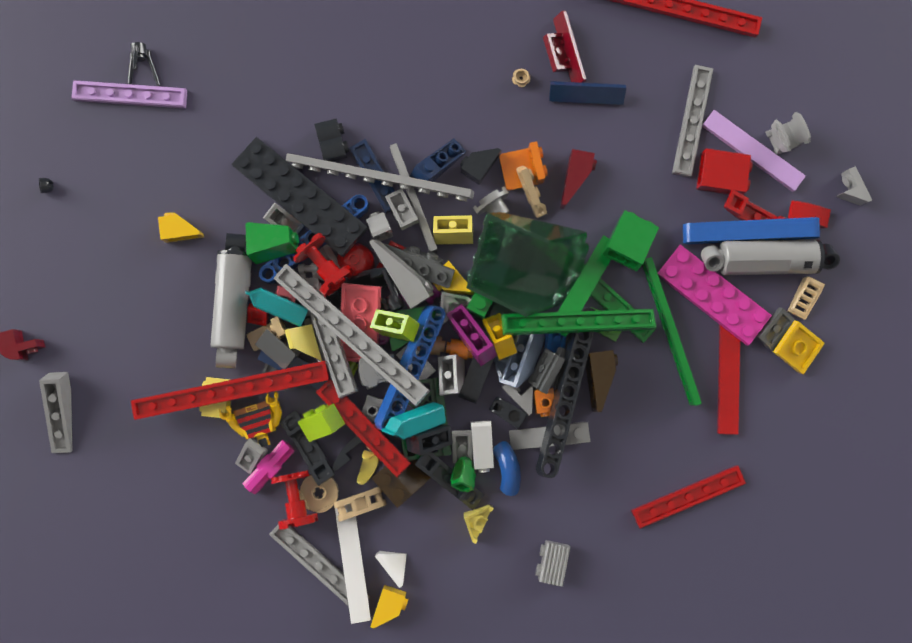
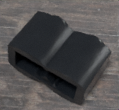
(331, 141)

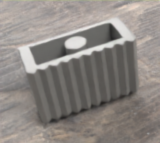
(553, 563)

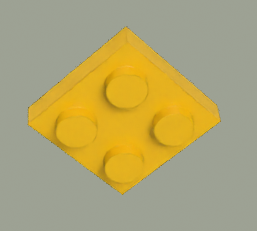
(798, 347)

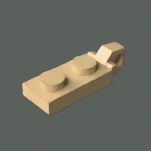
(531, 192)

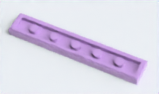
(129, 94)
(760, 155)

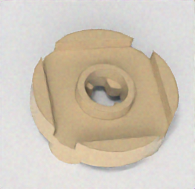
(315, 503)

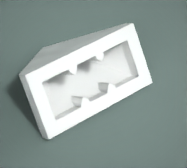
(394, 564)

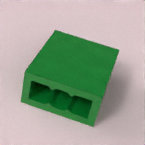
(630, 240)

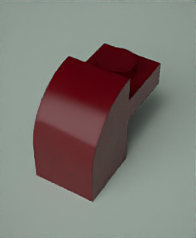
(13, 345)

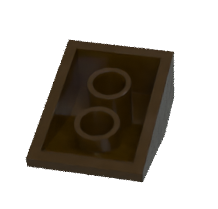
(600, 374)
(405, 485)

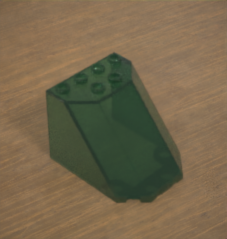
(526, 262)

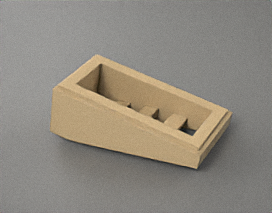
(818, 287)

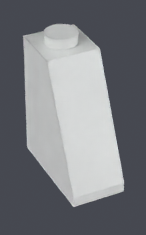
(482, 445)

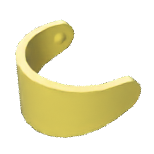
(368, 467)

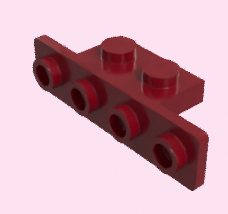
(563, 49)

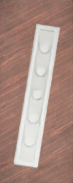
(353, 568)

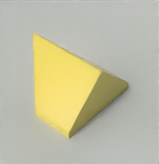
(304, 340)
(476, 520)

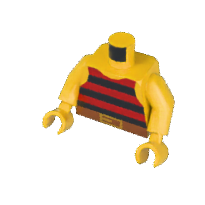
(255, 419)

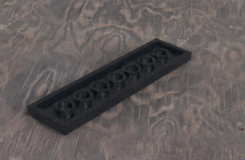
(300, 196)

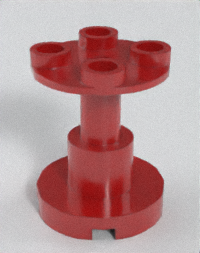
(327, 270)
(295, 508)

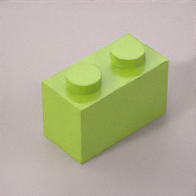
(395, 325)
(321, 422)

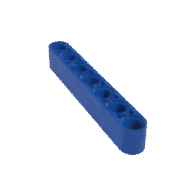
(751, 230)
(275, 263)
(409, 357)

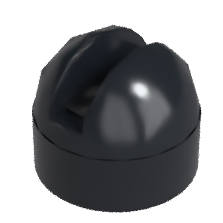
(45, 185)

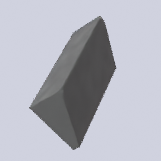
(275, 349)

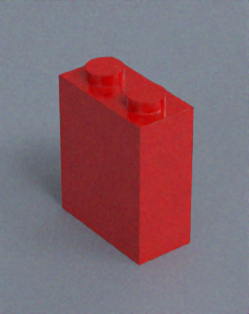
(724, 171)

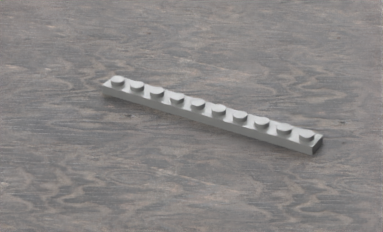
(387, 178)
(352, 335)

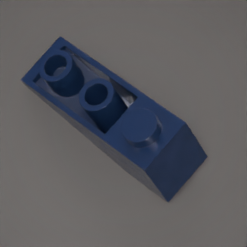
(438, 162)

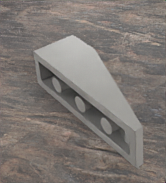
(408, 281)
(58, 410)
(533, 437)

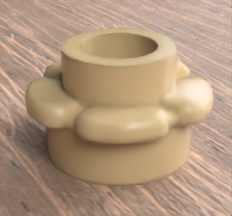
(521, 73)

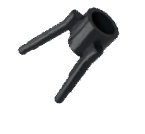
(138, 54)
(394, 301)

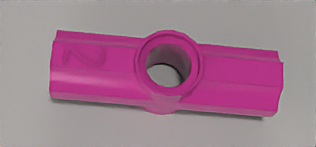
(268, 467)

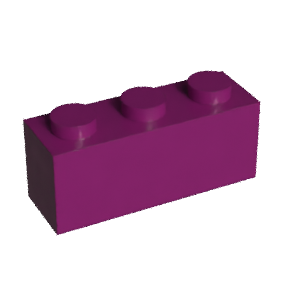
(471, 335)

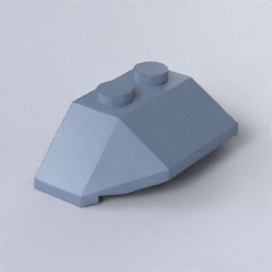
(520, 366)

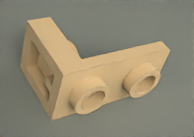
(275, 327)

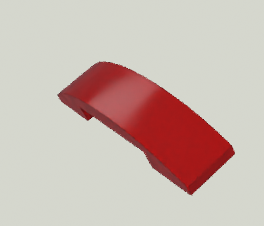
(745, 210)

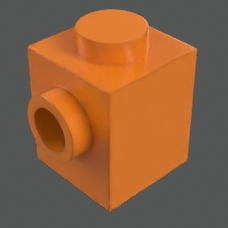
(543, 402)

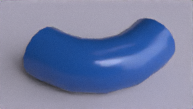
(509, 468)

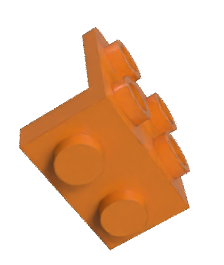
(526, 157)

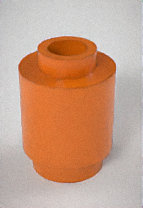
(457, 347)

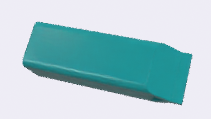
(278, 306)
(416, 421)

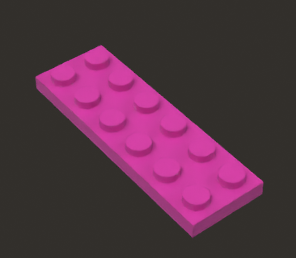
(714, 295)

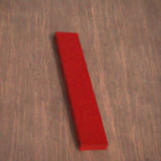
(728, 383)
(365, 429)
(688, 496)

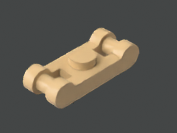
(359, 503)

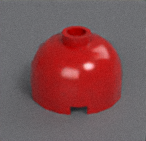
(359, 258)

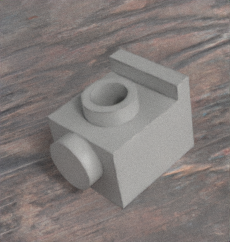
(371, 401)

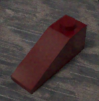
(579, 168)

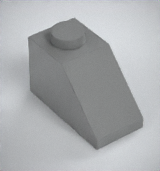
(379, 226)
(451, 374)

